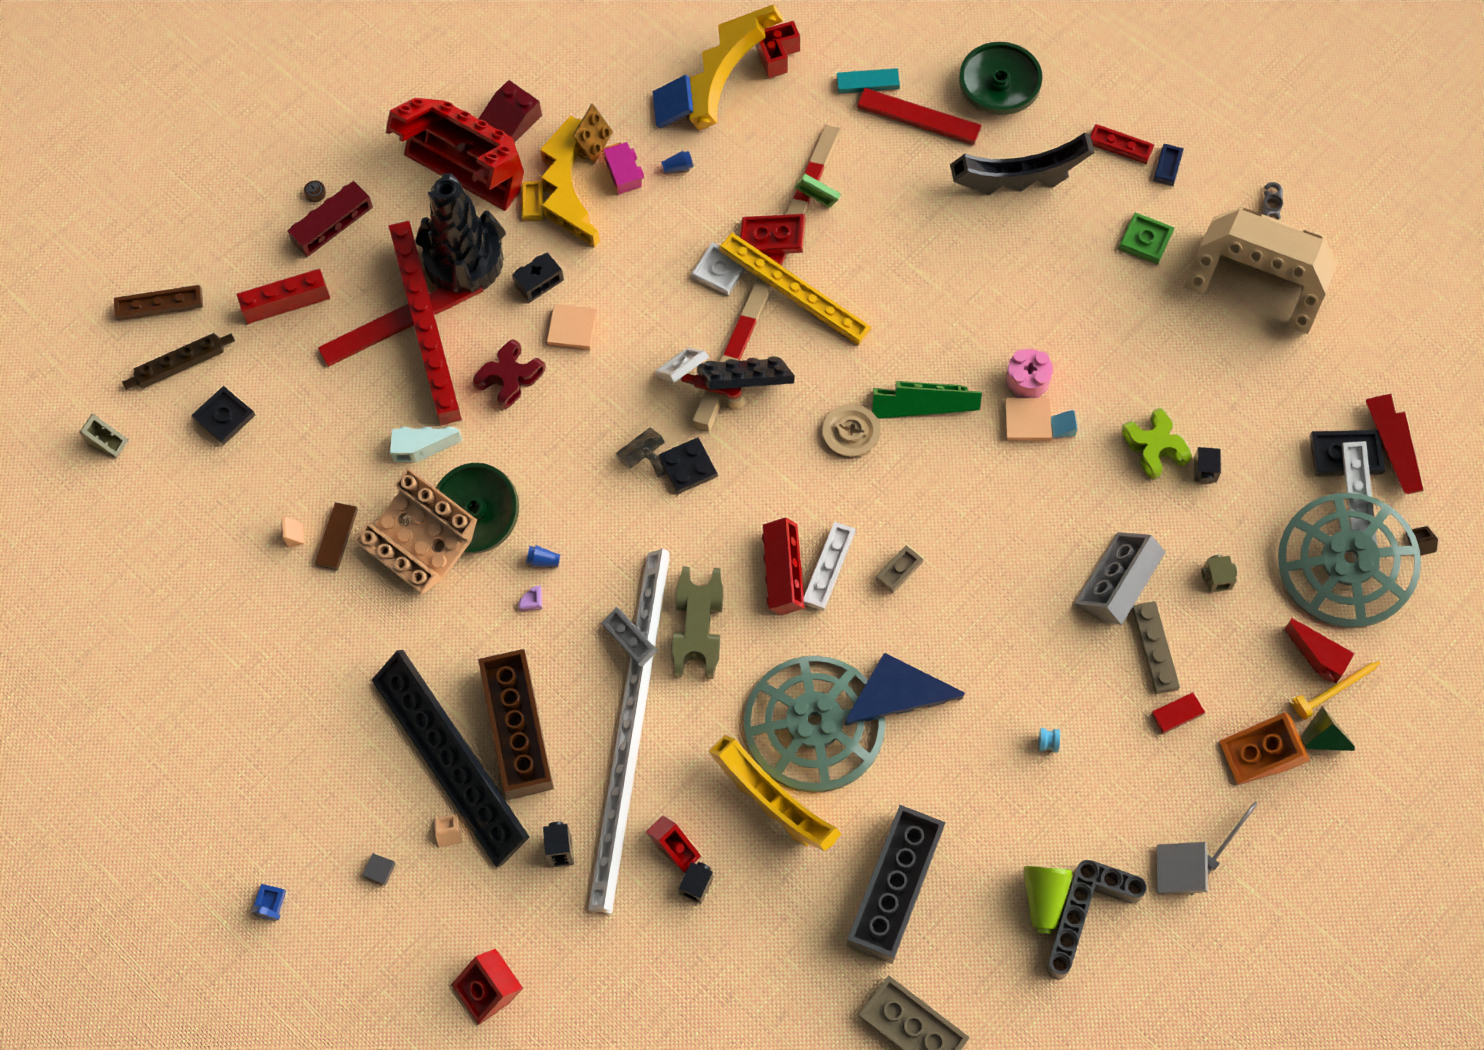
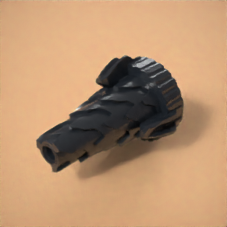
(458, 245)

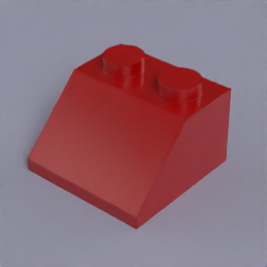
(486, 985)

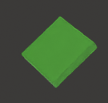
(1146, 238)

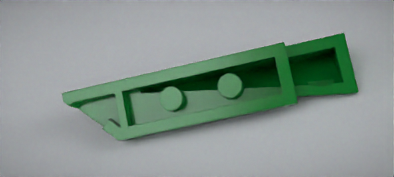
(923, 399)

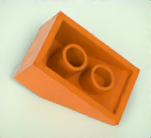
(1264, 749)

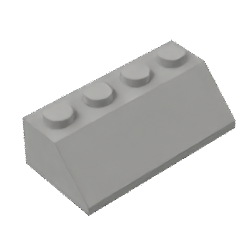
(1120, 577)

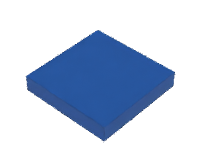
(672, 101)

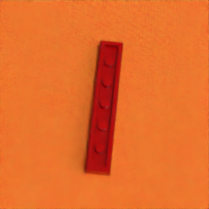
(919, 116)

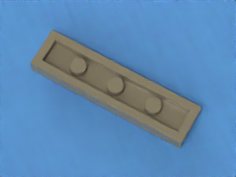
(1155, 647)

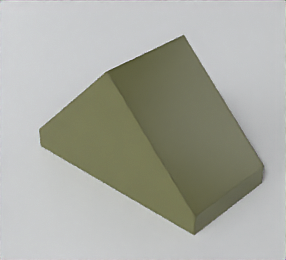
(102, 436)

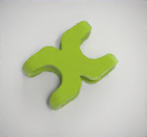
(1156, 443)

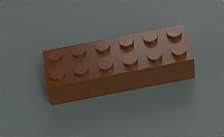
(515, 724)

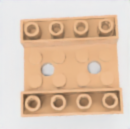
(411, 548)

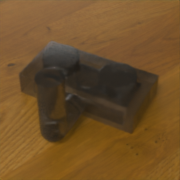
(642, 448)

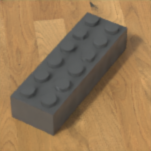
(895, 884)

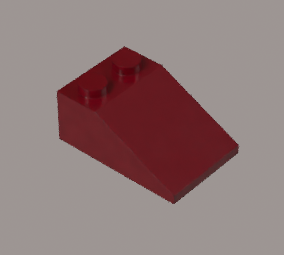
(512, 110)

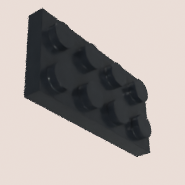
(745, 373)

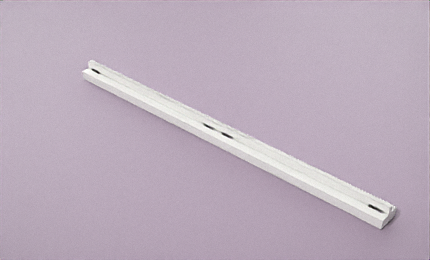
(628, 740)

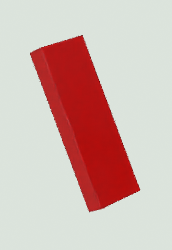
(1121, 144)

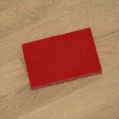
(774, 233)

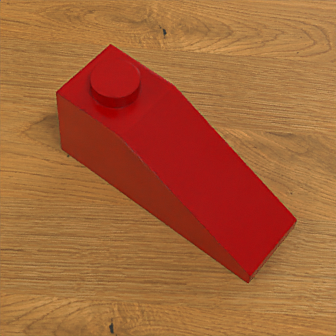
(1321, 653)

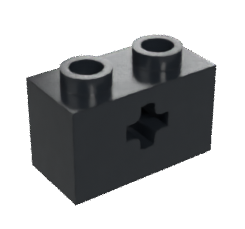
(538, 277)
(558, 844)

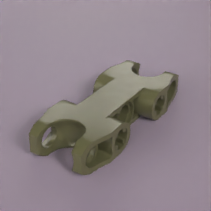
(696, 641)

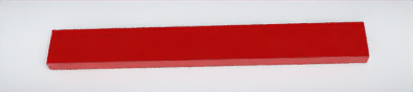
(387, 326)

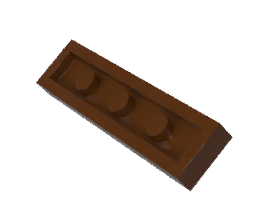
(158, 302)

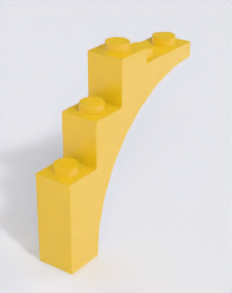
(773, 799)

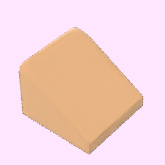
(292, 532)
(447, 830)

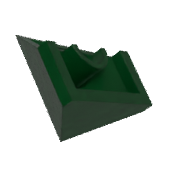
(1326, 734)

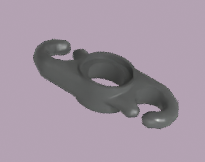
(1275, 197)

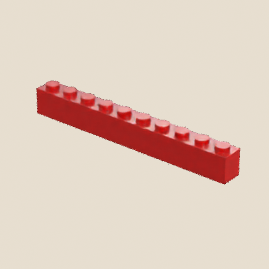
(425, 323)

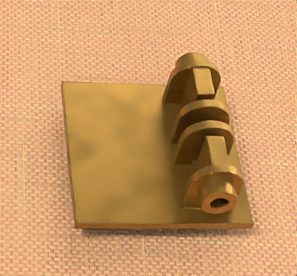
(592, 134)

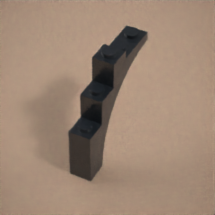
(1018, 173)

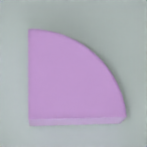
(531, 600)

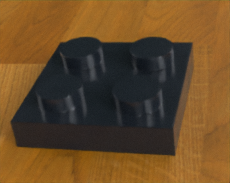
(223, 415)
(687, 465)

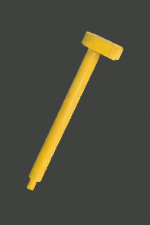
(1304, 708)

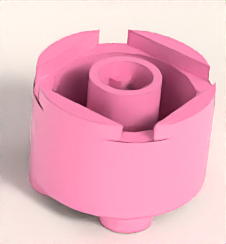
(1029, 373)

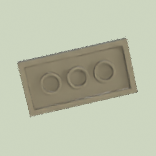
(909, 1020)

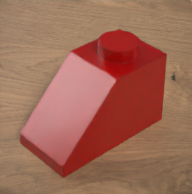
(673, 843)

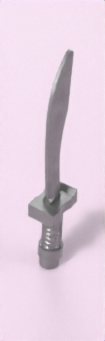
(1212, 863)

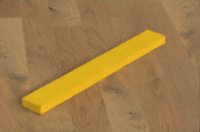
(795, 288)

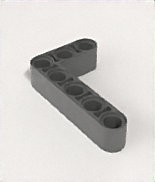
(1080, 908)

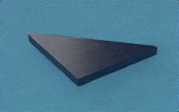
(898, 690)

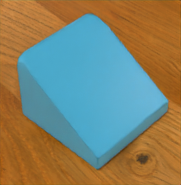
(1064, 424)

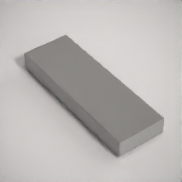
(629, 637)

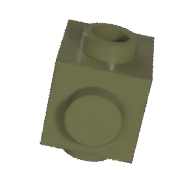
(1219, 573)

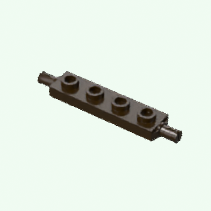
(178, 360)

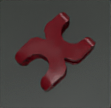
(509, 374)

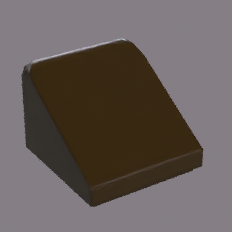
(1426, 540)

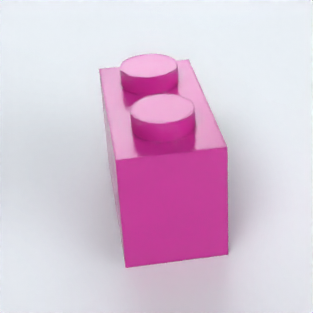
(623, 168)

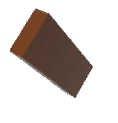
(336, 536)

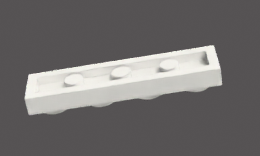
(829, 566)

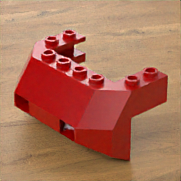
(459, 144)

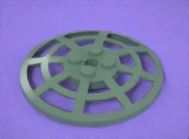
(1344, 572)
(811, 735)

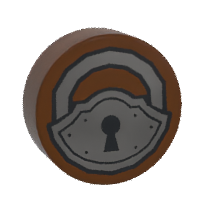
(315, 191)

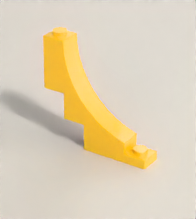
(736, 39)
(563, 205)

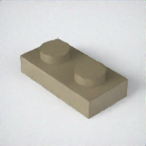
(899, 569)

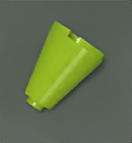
(1046, 895)

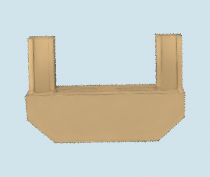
(1271, 248)

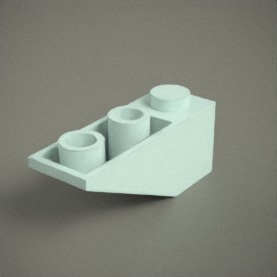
(417, 444)

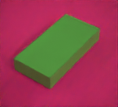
(817, 190)

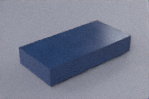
(1168, 164)

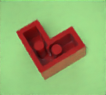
(775, 47)

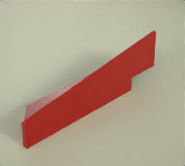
(1397, 441)

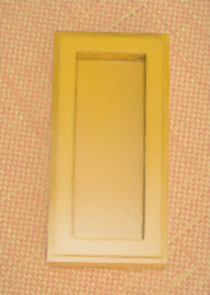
(532, 201)

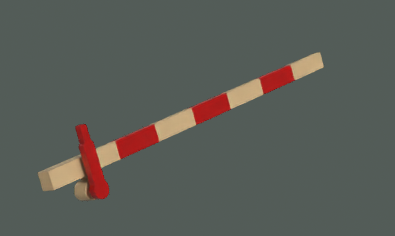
(713, 398)

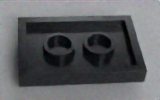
(1328, 450)

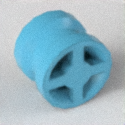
(1049, 740)

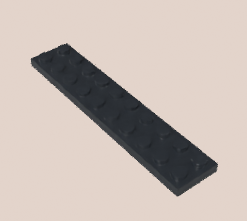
(450, 758)

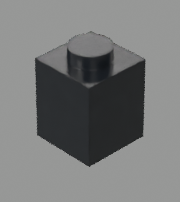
(1207, 465)
(696, 882)

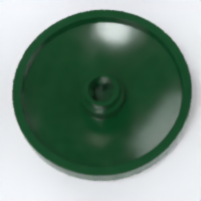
(1000, 78)
(487, 497)

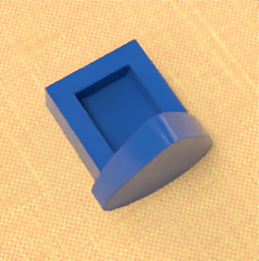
(268, 902)

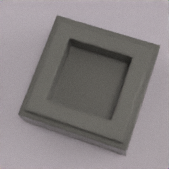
(379, 869)

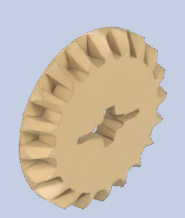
(842, 419)

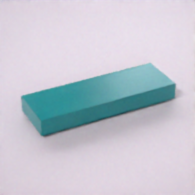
(871, 79)

